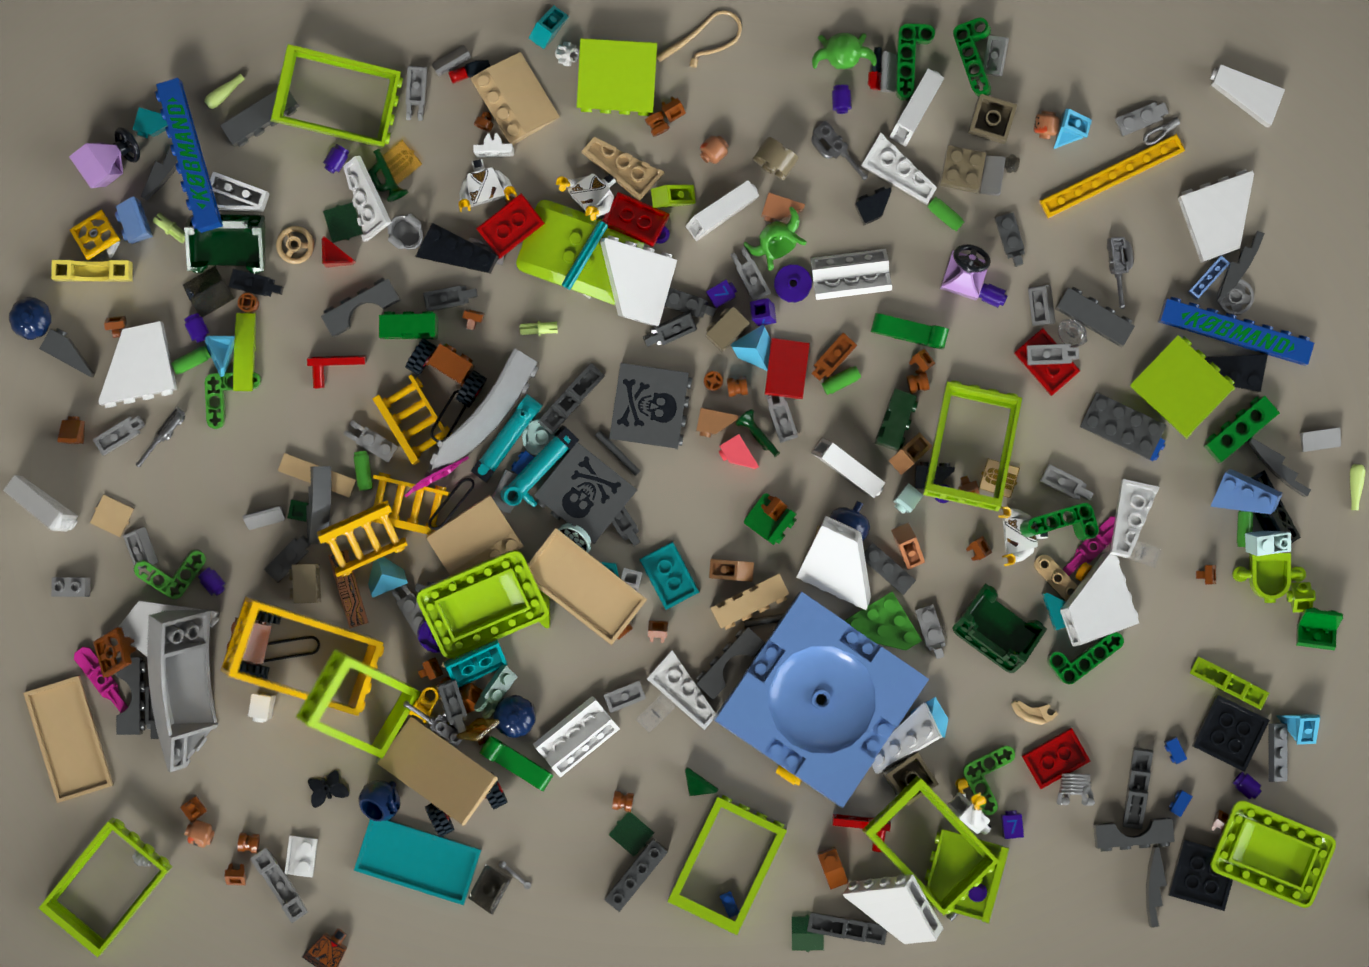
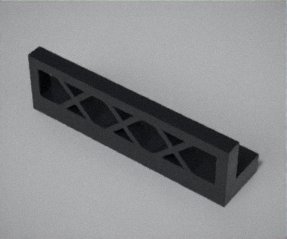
(1271, 521)

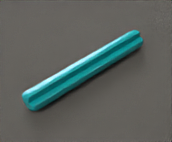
(584, 255)

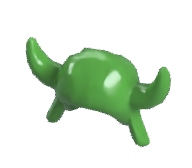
(843, 51)
(777, 239)

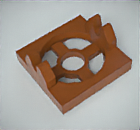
(104, 655)

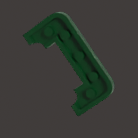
(234, 244)
(998, 631)

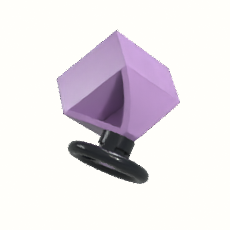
(102, 162)
(966, 272)

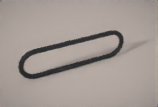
(437, 421)
(456, 507)
(296, 655)

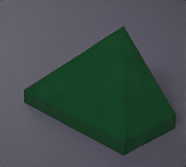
(698, 785)

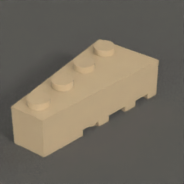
(753, 599)

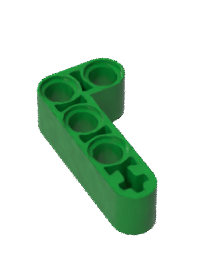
(909, 62)
(969, 62)
(910, 331)
(1056, 521)
(1088, 654)
(516, 763)

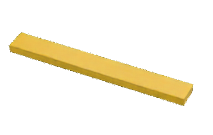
(1112, 176)

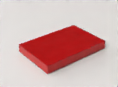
(636, 219)
(510, 225)
(787, 368)
(1050, 376)
(1055, 757)

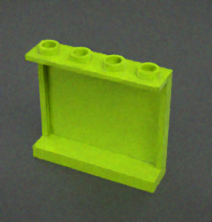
(616, 76)
(1182, 386)
(953, 861)

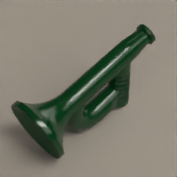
(395, 191)
(748, 421)

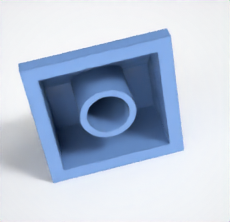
(133, 220)

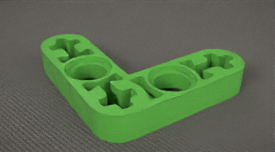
(222, 386)
(170, 581)
(979, 777)

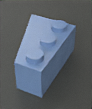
(1245, 494)

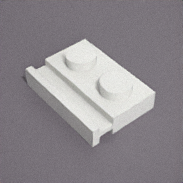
(301, 856)

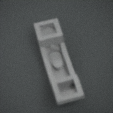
(279, 884)

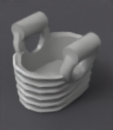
(405, 232)
(1075, 785)

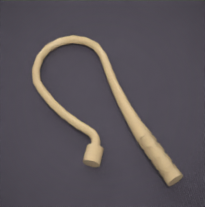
(694, 61)

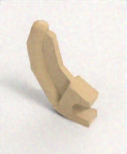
(1033, 715)

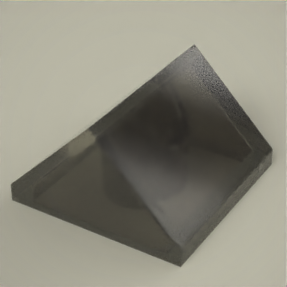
(208, 291)
(489, 888)

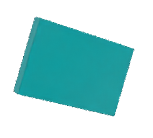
(669, 575)

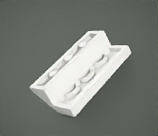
(851, 274)
(576, 736)

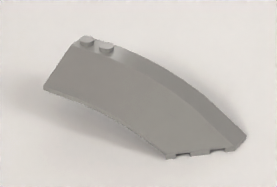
(489, 414)
(180, 682)

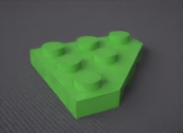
(886, 624)

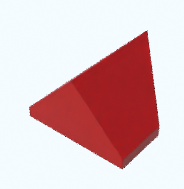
(334, 256)

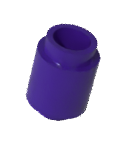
(841, 99)
(336, 159)
(993, 295)
(196, 327)
(212, 582)
(1247, 785)

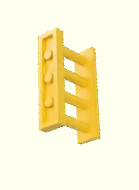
(393, 420)
(364, 520)
(412, 522)

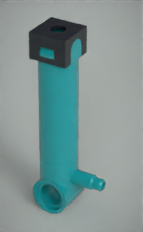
(506, 438)
(540, 464)

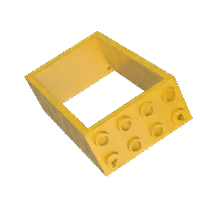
(241, 635)

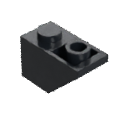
(872, 207)
(942, 472)

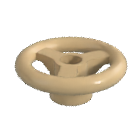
(291, 238)

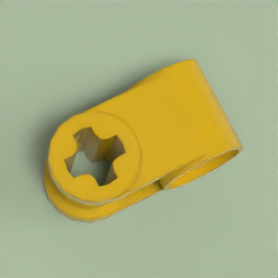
(424, 704)

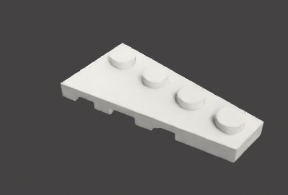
(896, 169)
(370, 208)
(1132, 509)
(678, 686)
(911, 736)

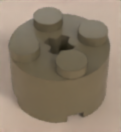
(775, 158)

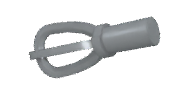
(1165, 127)

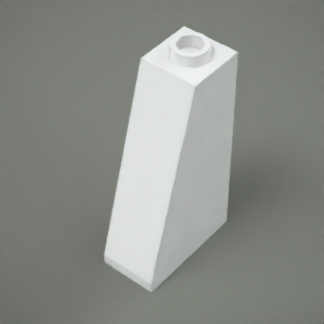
(1249, 93)
(917, 107)
(722, 210)
(848, 467)

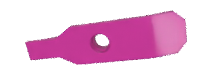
(435, 476)
(1084, 553)
(90, 665)

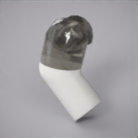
(107, 253)

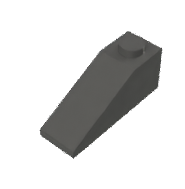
(63, 348)

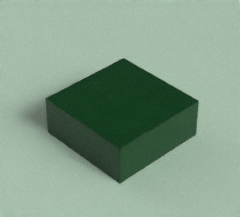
(298, 510)

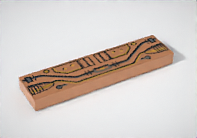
(349, 594)

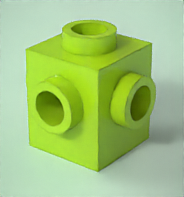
(1301, 596)

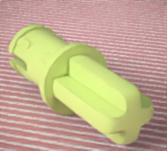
(170, 227)
(538, 328)

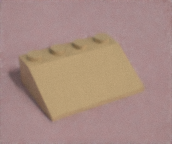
(515, 98)
(474, 537)

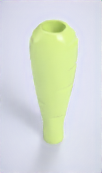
(218, 95)
(1357, 478)

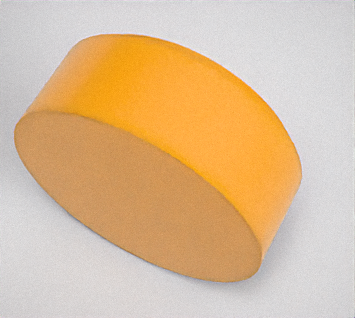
(1082, 571)

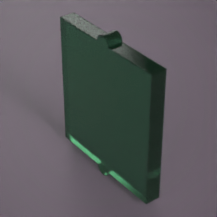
(342, 222)
(631, 833)
(802, 939)

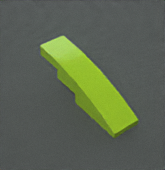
(244, 351)
(1229, 683)

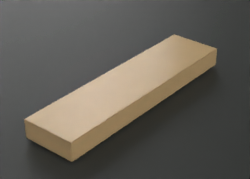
(301, 469)

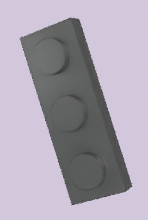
(888, 569)
(1277, 752)

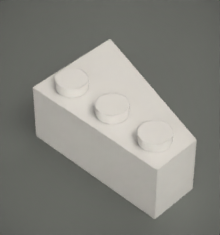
(236, 195)

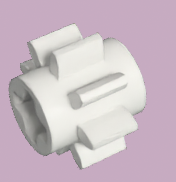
(567, 53)

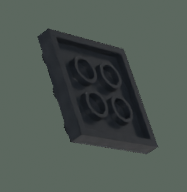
(1230, 733)
(1196, 880)

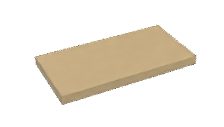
(585, 586)
(68, 739)
(437, 771)

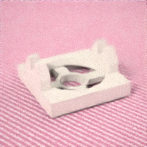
(493, 148)

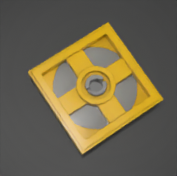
(94, 234)

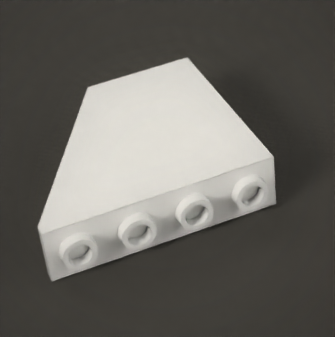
(1217, 214)
(638, 279)
(139, 366)
(40, 504)
(838, 563)
(1099, 603)
(136, 622)
(897, 906)

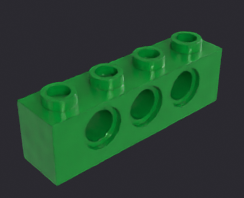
(1266, 413)

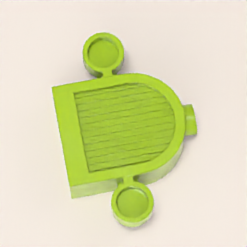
(1269, 575)

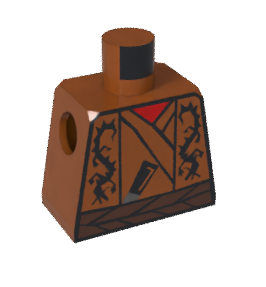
(327, 950)

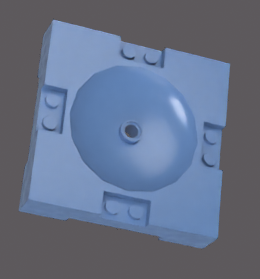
(863, 692)

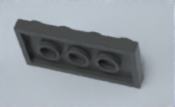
(1123, 426)

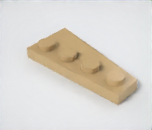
(629, 172)

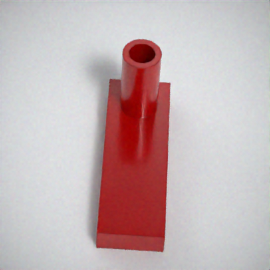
(319, 362)
(860, 822)

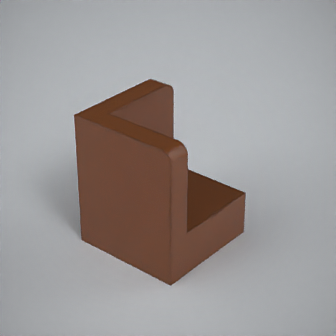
(470, 696)

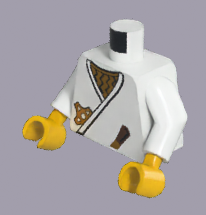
(484, 186)
(590, 193)
(1016, 545)
(969, 812)

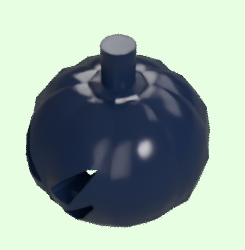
(30, 318)
(852, 518)
(515, 716)
(379, 800)

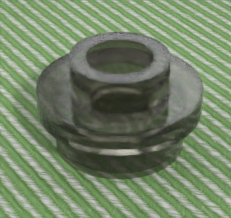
(1012, 163)

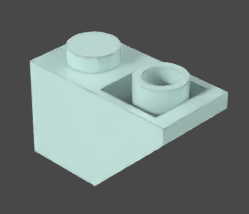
(907, 499)
(1267, 542)

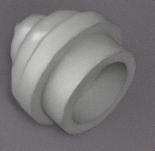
(140, 860)

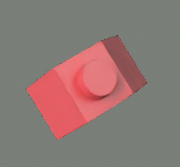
(737, 453)

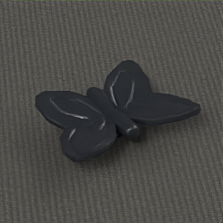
(327, 787)

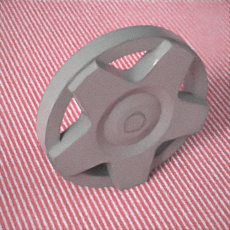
(1237, 298)

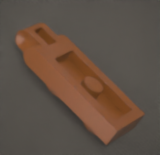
(833, 357)

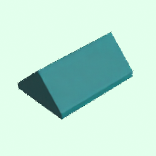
(475, 663)

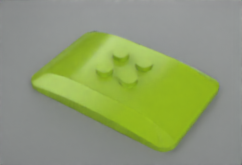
(557, 244)
(482, 604)
(1273, 854)

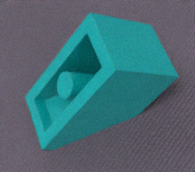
(548, 27)
(149, 123)
(1053, 607)

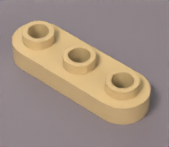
(1049, 573)

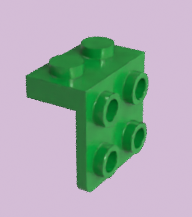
(765, 525)
(1318, 629)

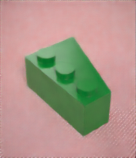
(408, 325)

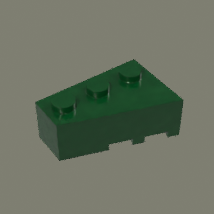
(896, 420)

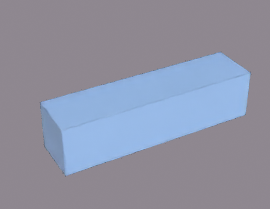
(1208, 277)

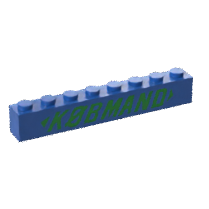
(189, 155)
(1236, 332)

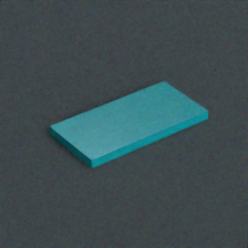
(418, 860)

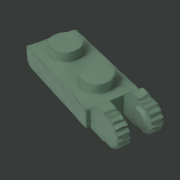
(495, 691)

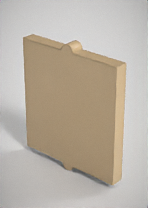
(112, 516)

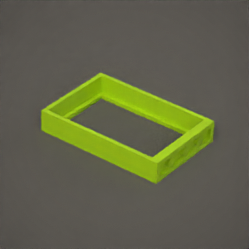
(285, 81)
(989, 396)
(326, 688)
(972, 879)
(704, 912)
(72, 923)

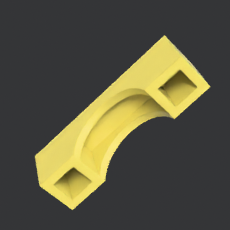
(92, 271)

